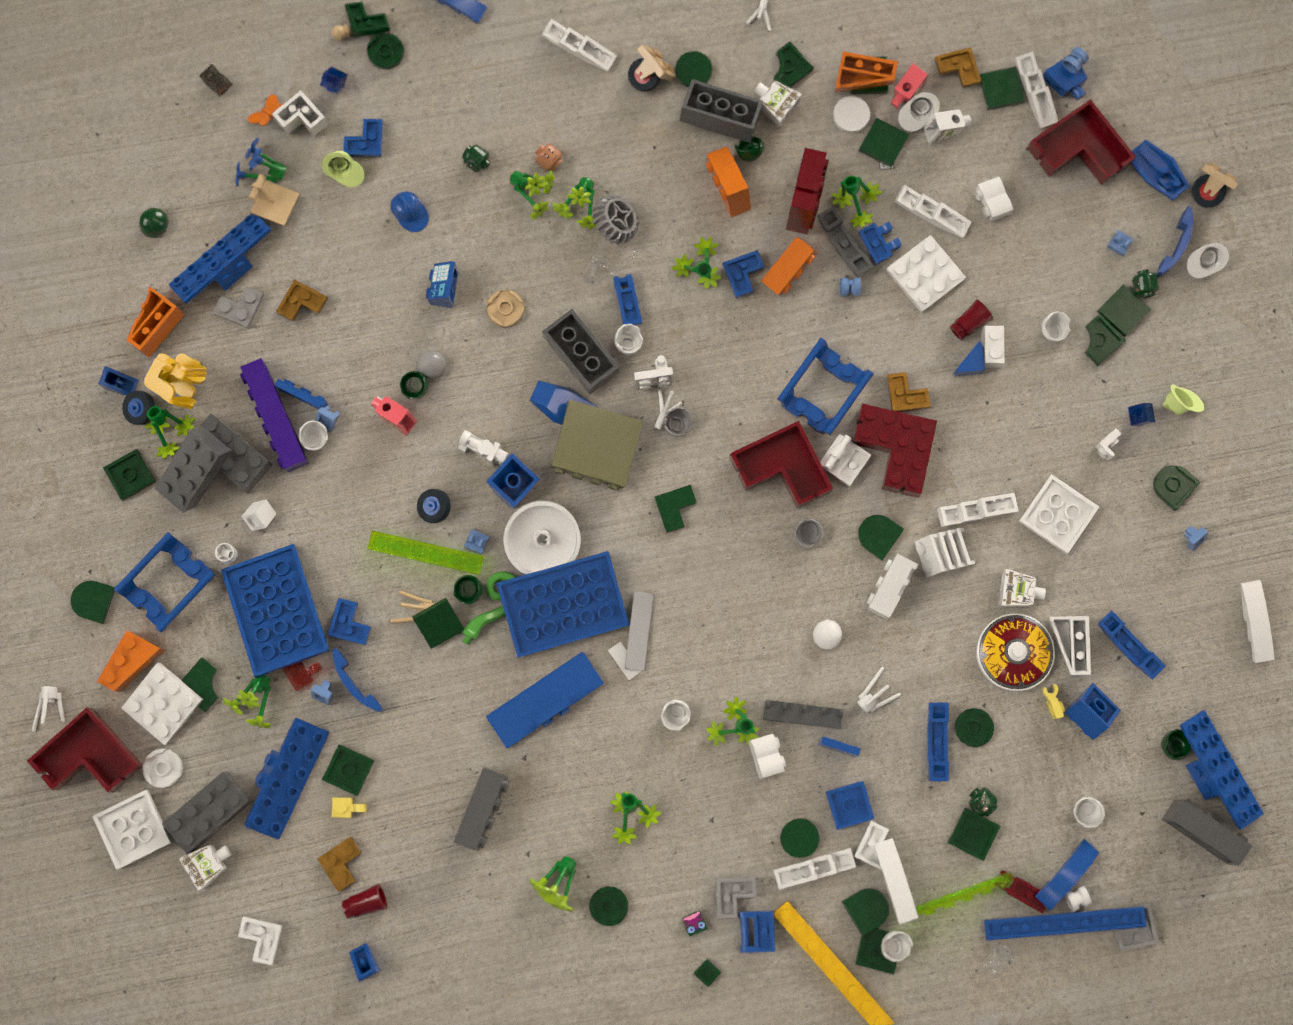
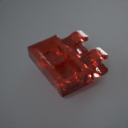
(300, 675)

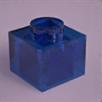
(333, 79)
(1141, 414)

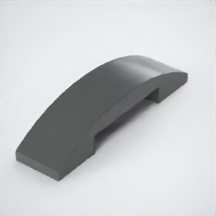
(843, 242)

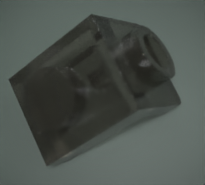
(215, 80)

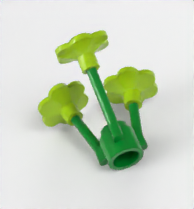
(550, 895)

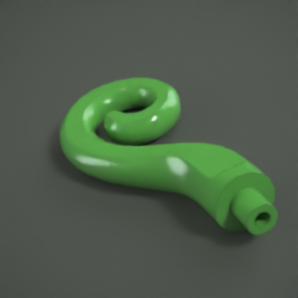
(475, 626)

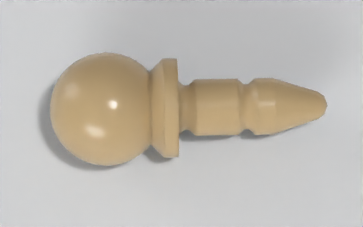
(340, 32)

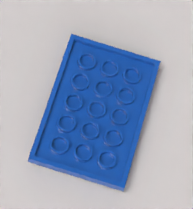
(562, 604)
(275, 610)

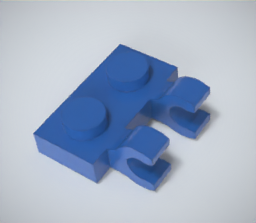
(876, 244)

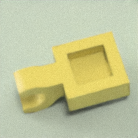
(1055, 707)
(344, 807)

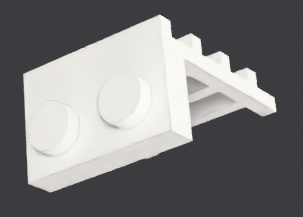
(935, 555)

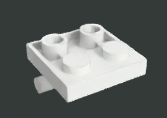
(660, 376)
(844, 459)

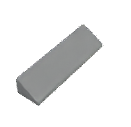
(639, 631)

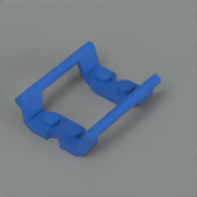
(831, 363)
(141, 598)

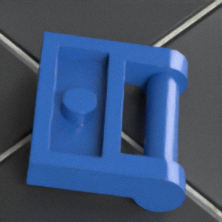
(763, 931)

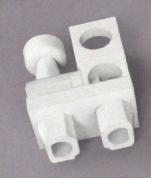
(483, 448)

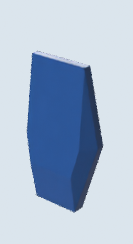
(1159, 170)
(552, 400)

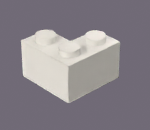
(300, 111)

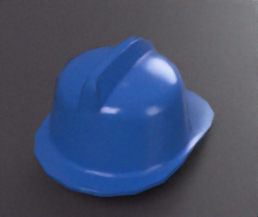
(409, 211)

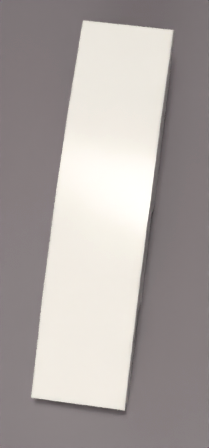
(579, 46)
(1036, 90)
(933, 212)
(977, 509)
(1257, 620)
(815, 868)
(896, 881)

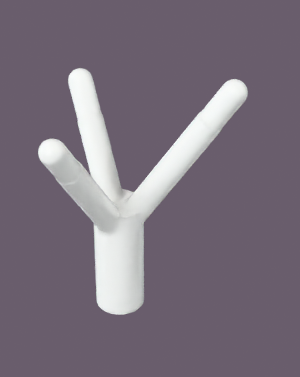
(761, 9)
(664, 409)

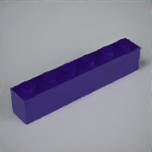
(274, 415)

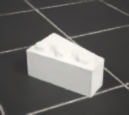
(891, 586)
(1074, 643)

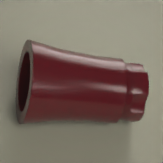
(971, 320)
(365, 902)

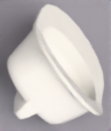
(918, 111)
(1207, 260)

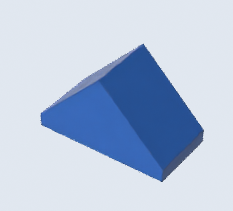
(973, 363)
(117, 382)
(364, 962)

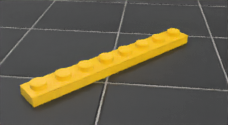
(831, 966)

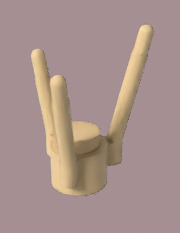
(425, 604)

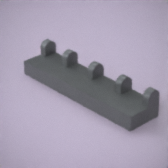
(803, 714)

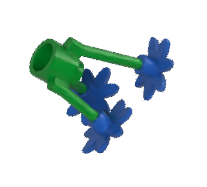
(276, 168)

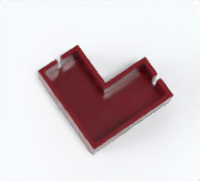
(1083, 135)
(807, 191)
(905, 439)
(787, 455)
(88, 744)

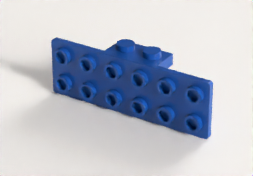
(223, 261)
(545, 700)
(1217, 772)
(285, 778)

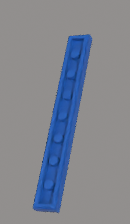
(1065, 923)

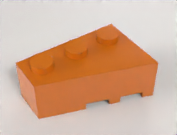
(864, 72)
(729, 181)
(789, 266)
(154, 322)
(128, 660)

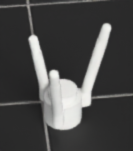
(47, 696)
(868, 702)

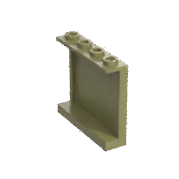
(596, 445)

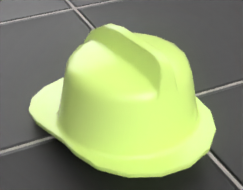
(343, 169)
(1182, 400)

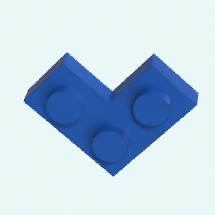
(367, 145)
(738, 271)
(343, 625)

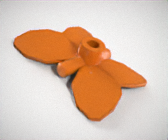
(266, 114)

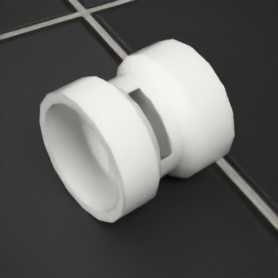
(223, 551)
(1077, 899)

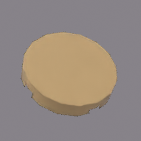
(505, 308)

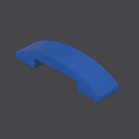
(1186, 225)
(1130, 645)
(340, 664)
(938, 741)
(1067, 875)

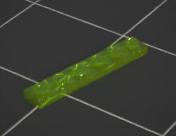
(426, 552)
(965, 894)

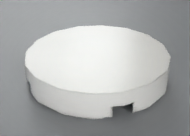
(851, 114)
(162, 768)

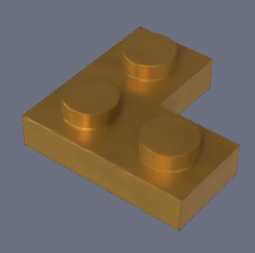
(962, 62)
(298, 296)
(904, 399)
(335, 863)

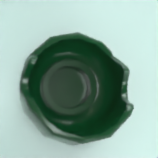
(750, 151)
(153, 222)
(414, 385)
(468, 589)
(1175, 745)

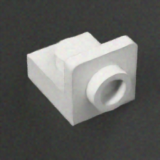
(1110, 440)

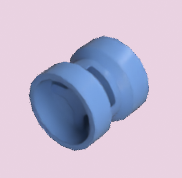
(1075, 60)
(855, 286)

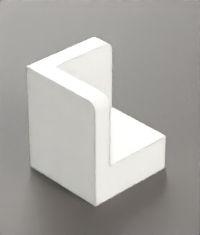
(259, 515)

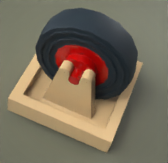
(647, 71)
(1211, 188)

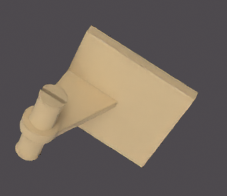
(272, 201)

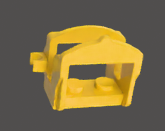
(175, 376)

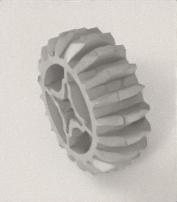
(615, 219)

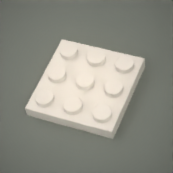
(926, 273)
(1058, 514)
(162, 703)
(132, 829)

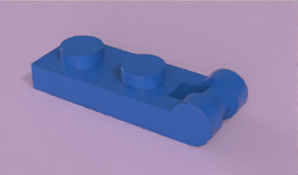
(627, 300)
(301, 394)

